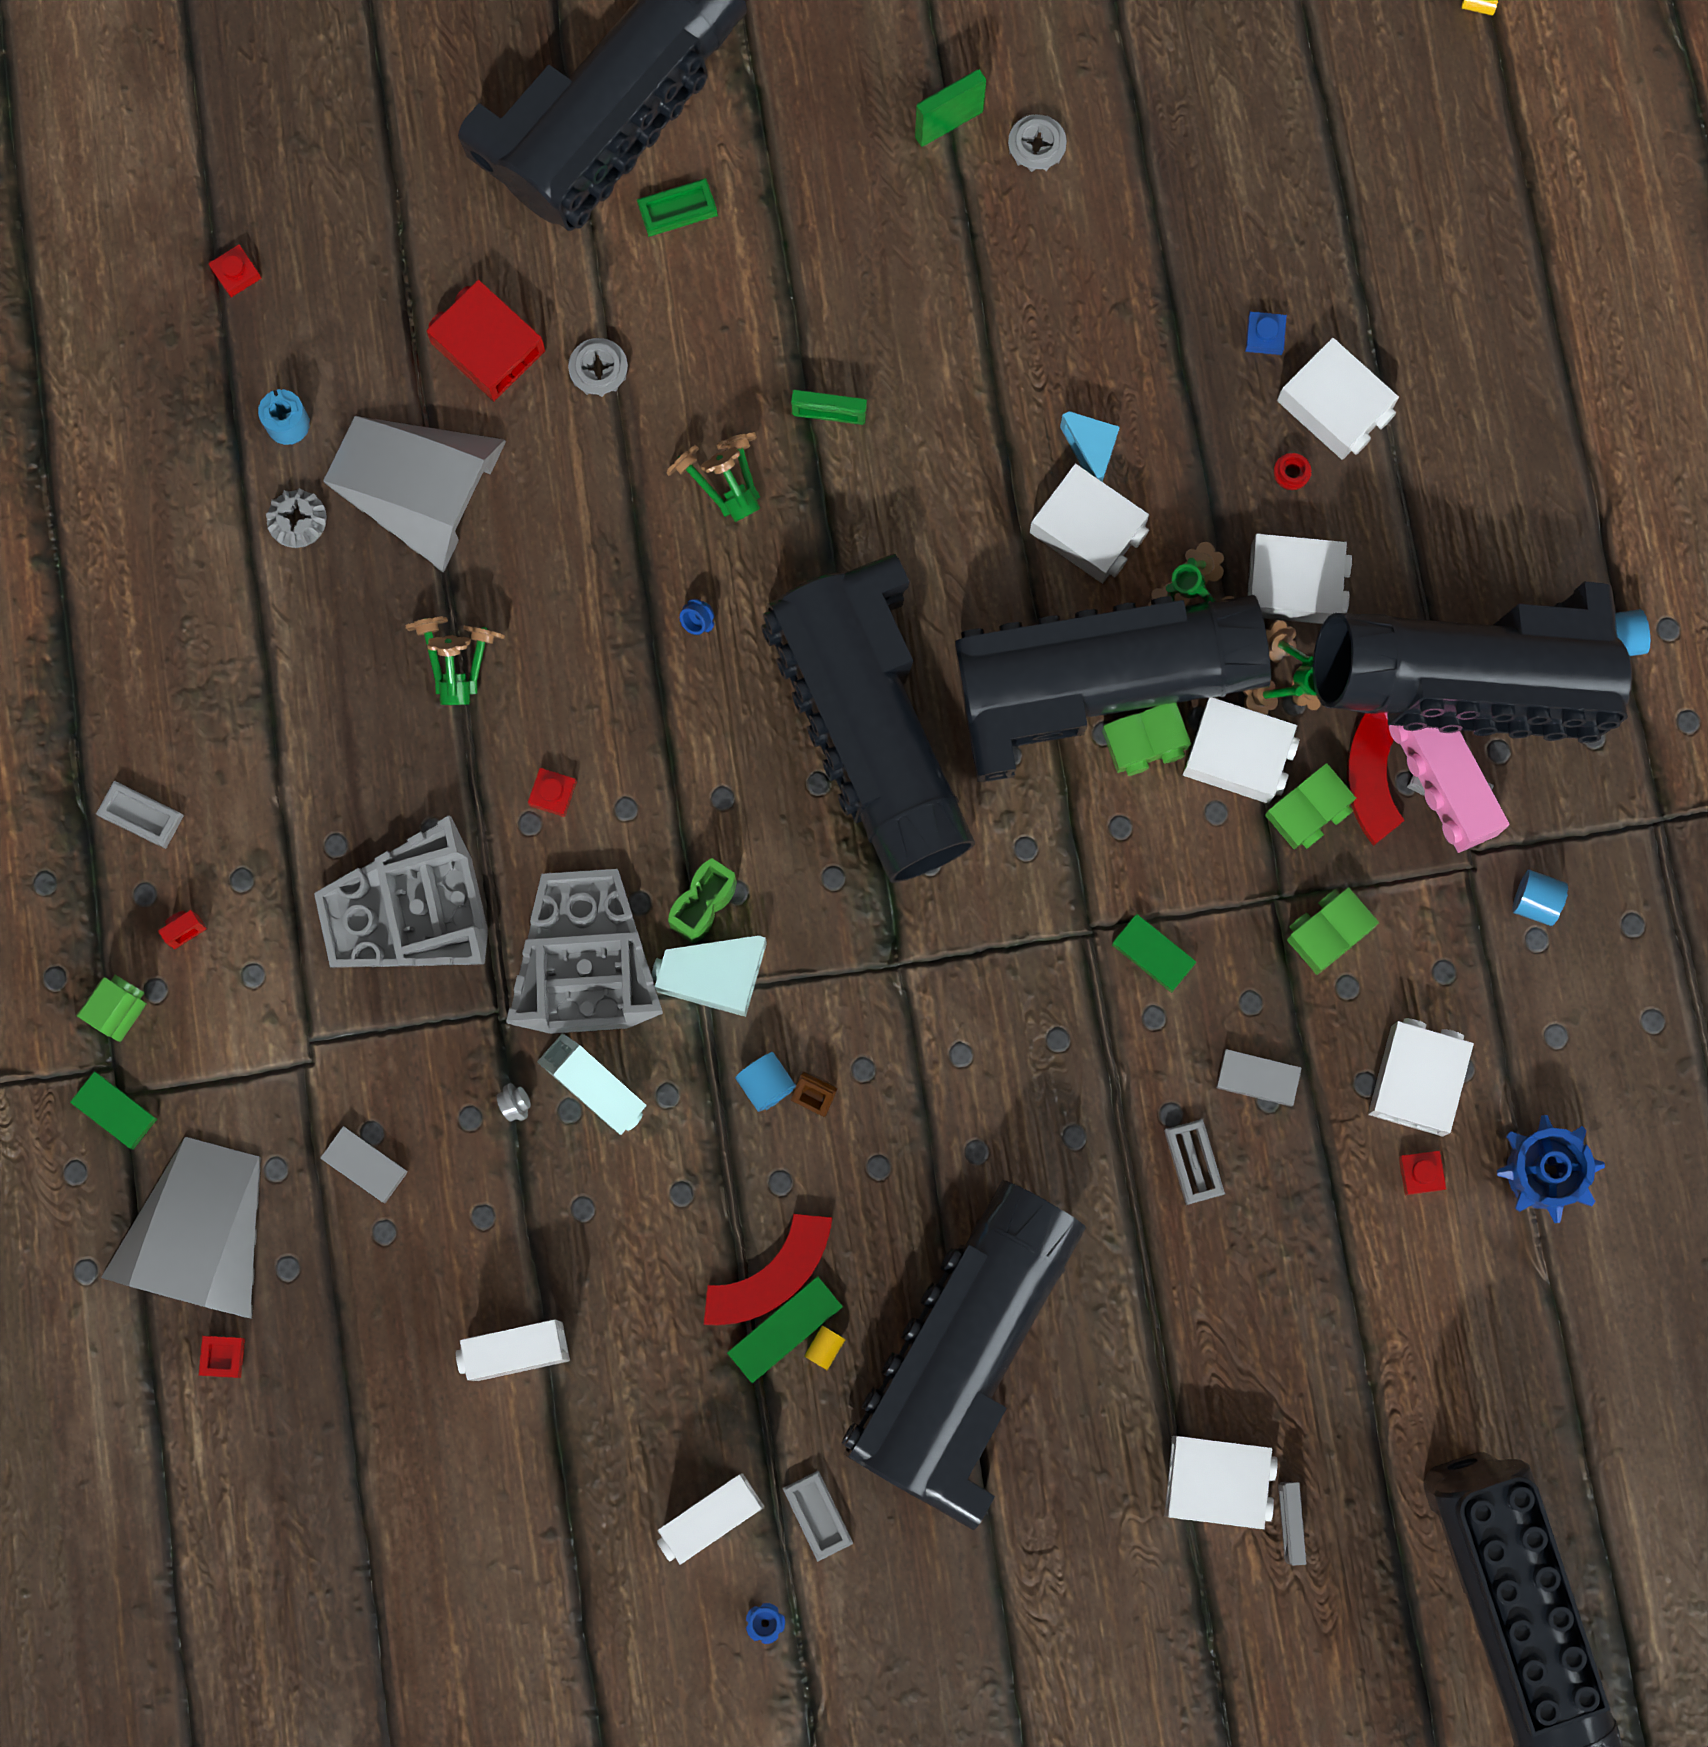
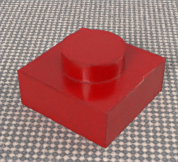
(234, 271)
(552, 792)
(181, 928)
(1422, 1173)
(221, 1356)

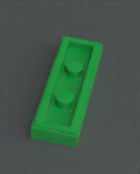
(785, 1330)

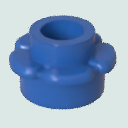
(697, 617)
(765, 1634)

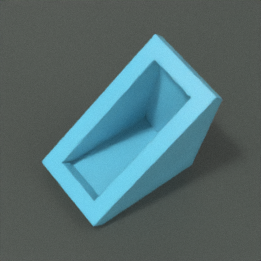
(1090, 441)

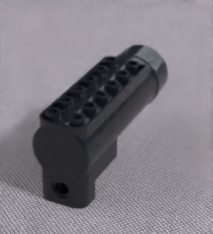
(581, 133)
(1053, 675)
(1526, 675)
(849, 681)
(937, 1393)
(1521, 1602)

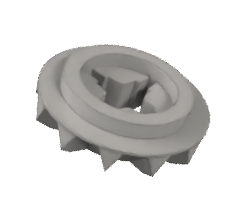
(1026, 130)
(584, 357)
(307, 530)

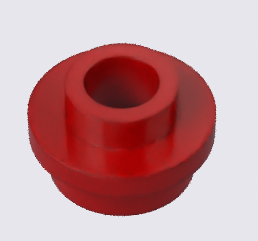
(1295, 461)

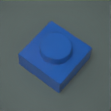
(1265, 333)

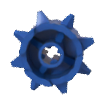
(1564, 1151)

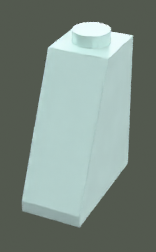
(712, 973)
(592, 1084)

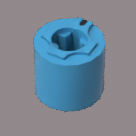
(284, 417)
(1634, 631)
(1540, 897)
(765, 1082)

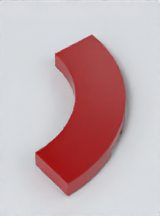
(1368, 778)
(776, 1281)

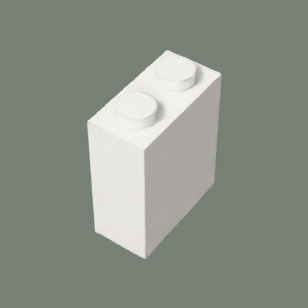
(1339, 399)
(1090, 524)
(1299, 577)
(1241, 751)
(1421, 1077)
(513, 1351)
(1220, 1482)
(709, 1519)

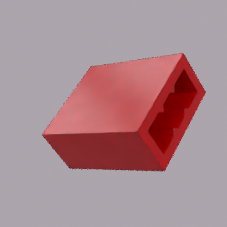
(485, 339)

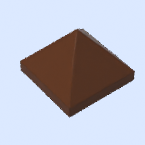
(814, 1093)

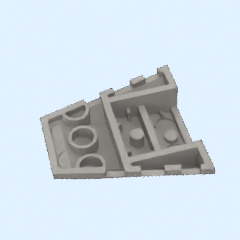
(412, 479)
(407, 907)
(582, 959)
(196, 1231)

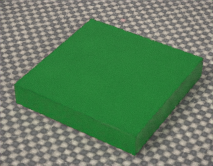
(950, 107)

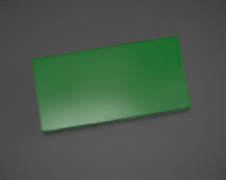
(677, 207)
(829, 407)
(1154, 953)
(113, 1110)

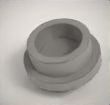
(513, 1102)

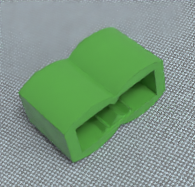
(1146, 738)
(1311, 807)
(709, 892)
(1332, 930)
(113, 1007)

